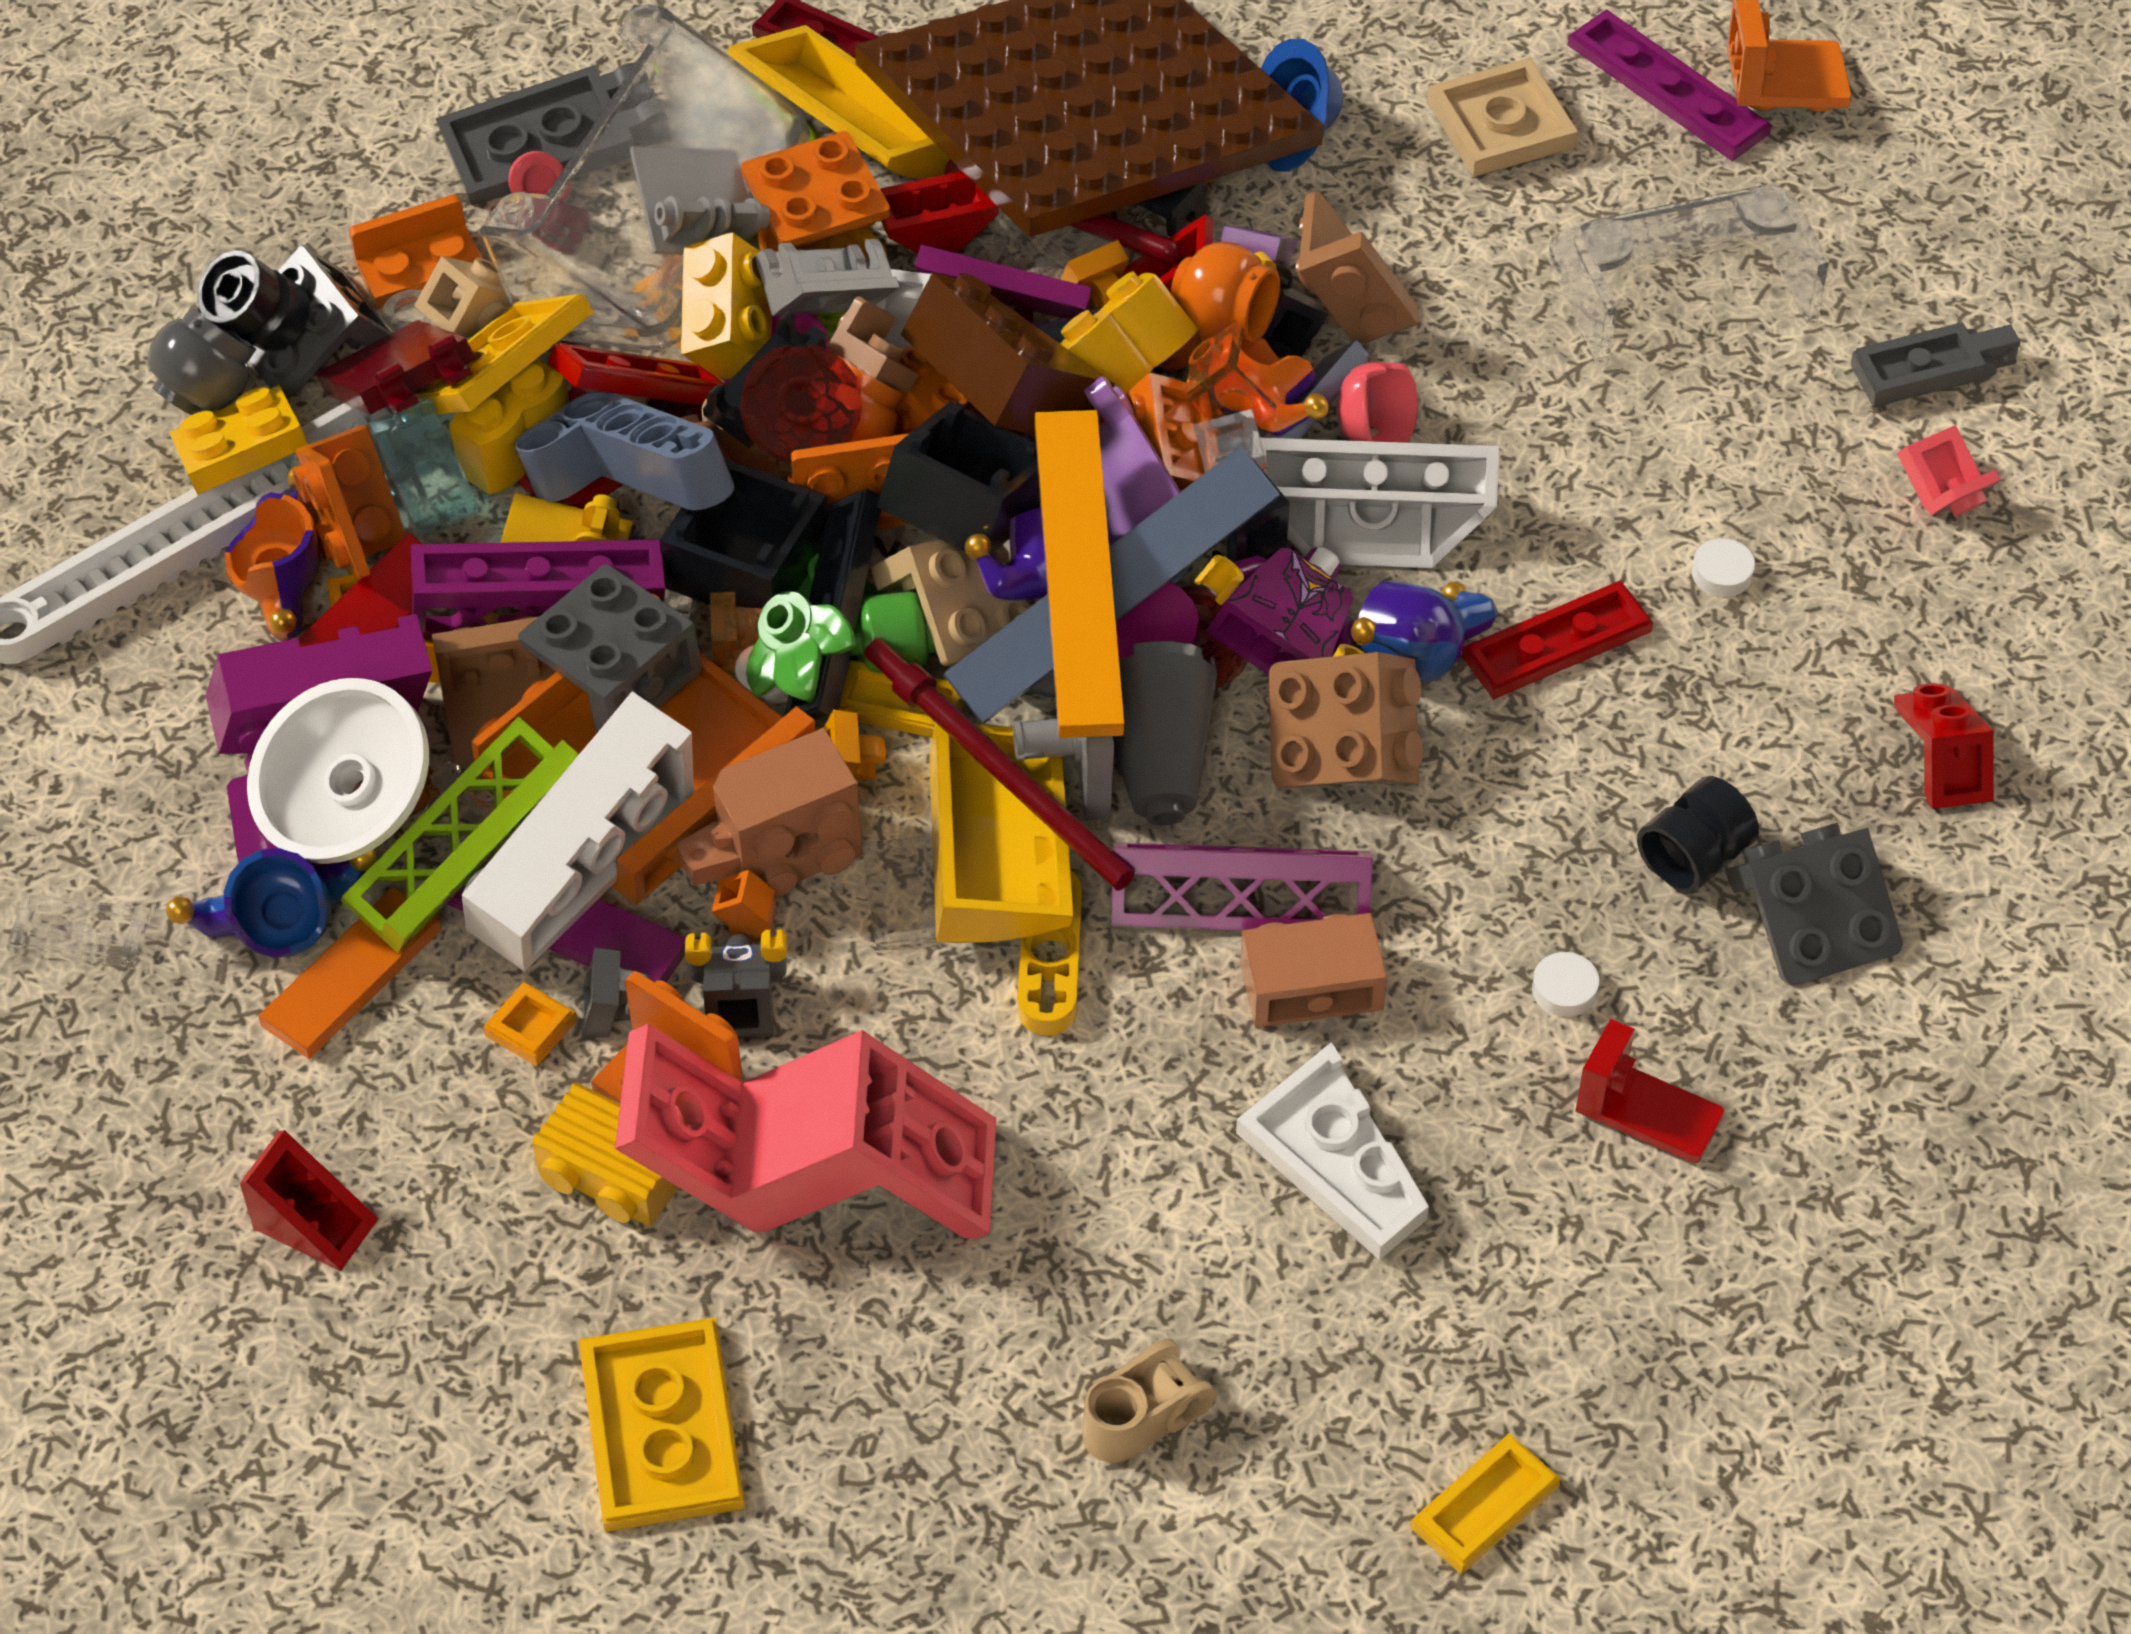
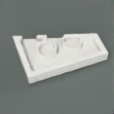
(1332, 1151)

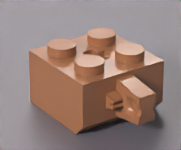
(780, 817)

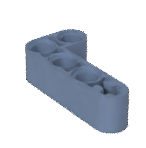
(628, 444)

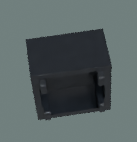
(961, 478)
(748, 543)

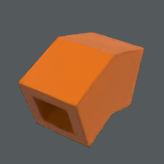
(745, 904)

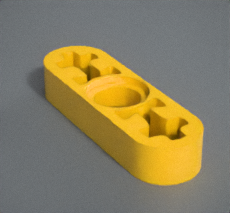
(1062, 972)

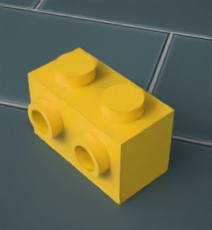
(723, 305)

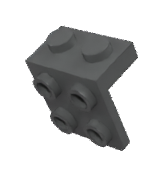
(1821, 903)

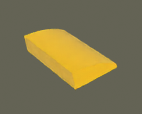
(842, 97)
(992, 858)

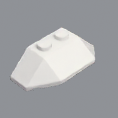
(1383, 498)

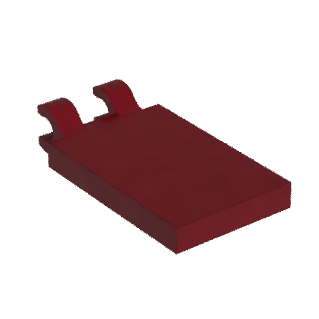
(398, 366)

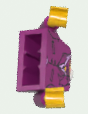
(1281, 607)

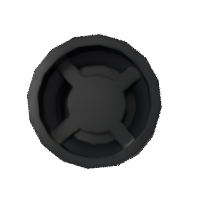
(253, 300)
(1698, 834)

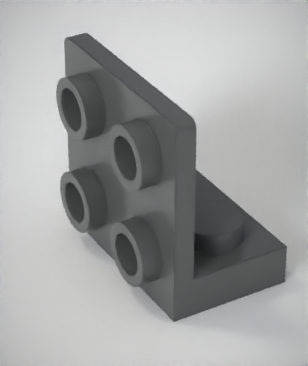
(335, 316)
(615, 641)

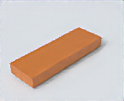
(341, 981)

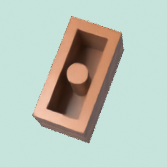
(1313, 969)

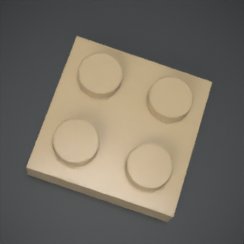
(1502, 117)

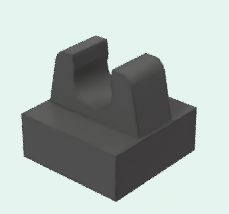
(604, 994)

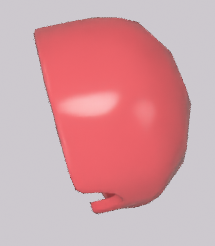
(1378, 397)

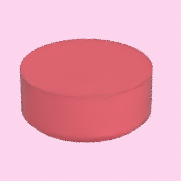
(534, 173)

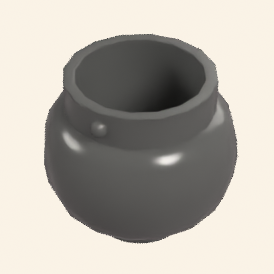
(199, 363)

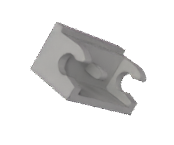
(824, 278)

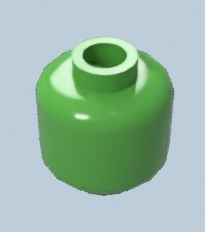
(899, 622)

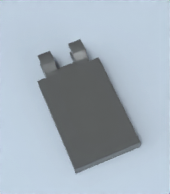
(538, 118)

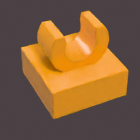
(1098, 270)
(857, 751)

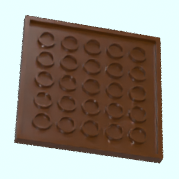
(1086, 103)

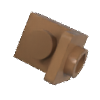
(863, 343)

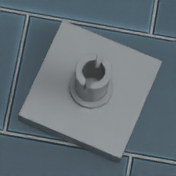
(1092, 758)

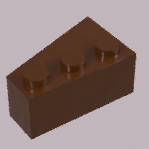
(995, 354)

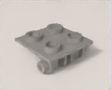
(694, 197)

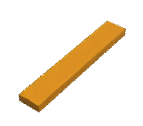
(1078, 575)

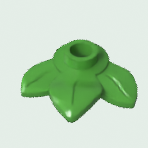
(793, 651)

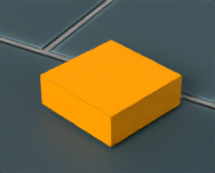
(530, 1024)

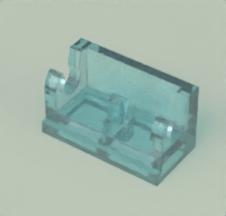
(422, 470)

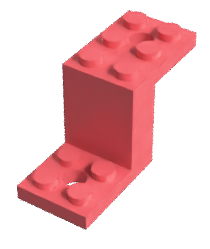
(807, 1132)

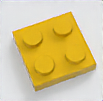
(237, 438)

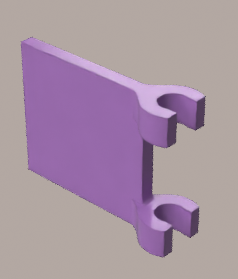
(1132, 470)

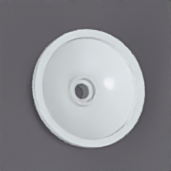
(317, 755)

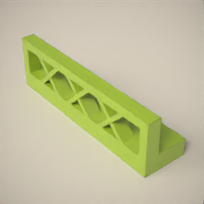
(474, 851)

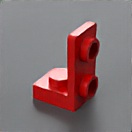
(1955, 745)
(1642, 1104)

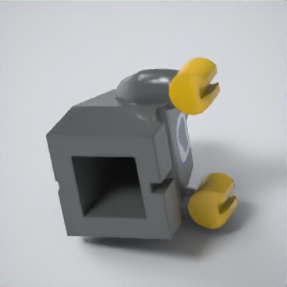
(739, 978)

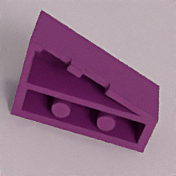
(261, 680)

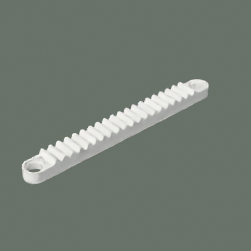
(150, 550)

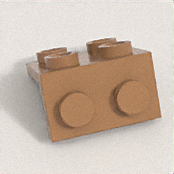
(1350, 276)
(482, 678)
(1345, 720)

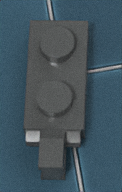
(1932, 361)

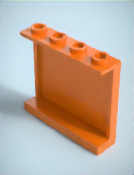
(725, 728)

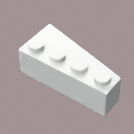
(570, 841)

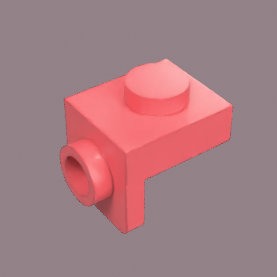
(1946, 473)

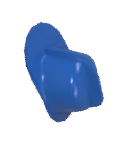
(1304, 75)

